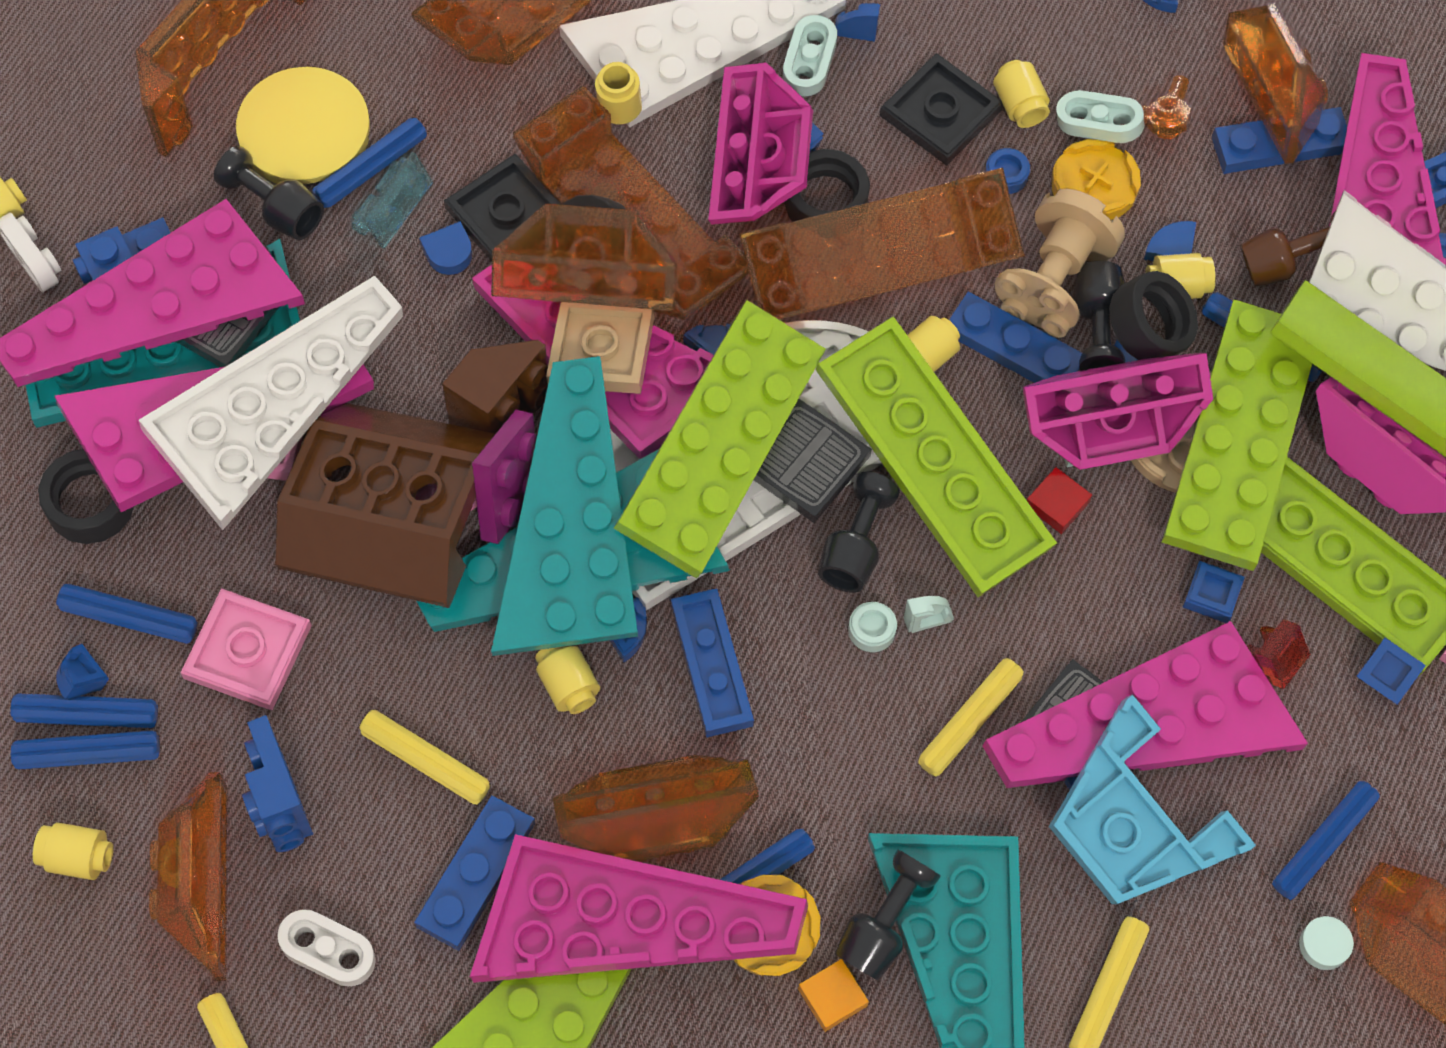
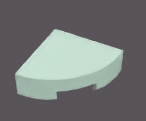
(926, 613)

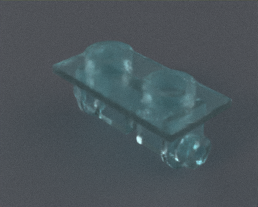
(399, 194)

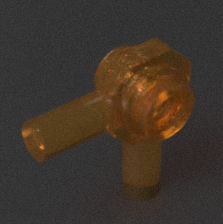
(1169, 113)

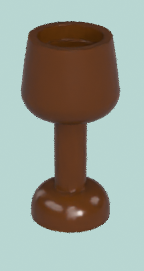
(1272, 257)

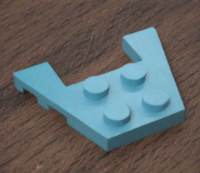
(1119, 827)

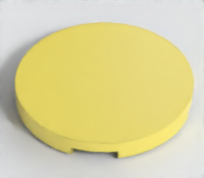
(303, 124)

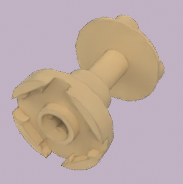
(1074, 234)

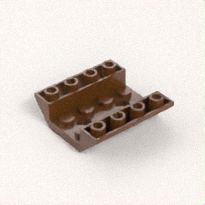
(370, 524)

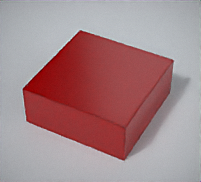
(1059, 500)

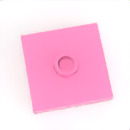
(246, 649)

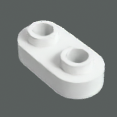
(38, 264)
(328, 949)

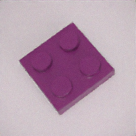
(502, 476)

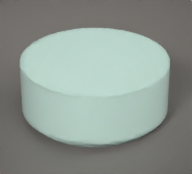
(872, 626)
(1326, 943)

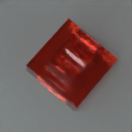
(1281, 653)

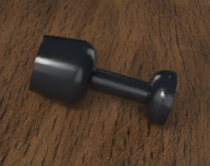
(286, 206)
(1093, 296)
(849, 554)
(870, 941)

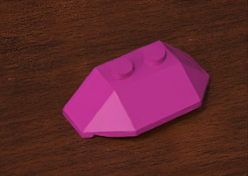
(758, 144)
(1119, 409)
(1381, 453)

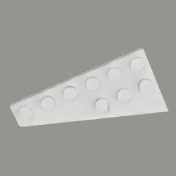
(687, 42)
(1385, 280)
(251, 413)

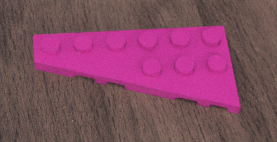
(1384, 153)
(163, 294)
(668, 381)
(121, 453)
(1200, 694)
(601, 912)

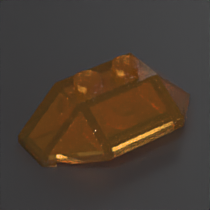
(1276, 76)
(585, 259)
(657, 807)
(193, 875)
(1405, 933)

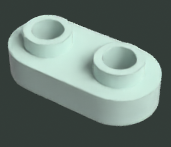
(807, 58)
(1101, 116)

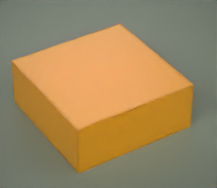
(833, 995)

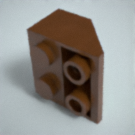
(496, 383)

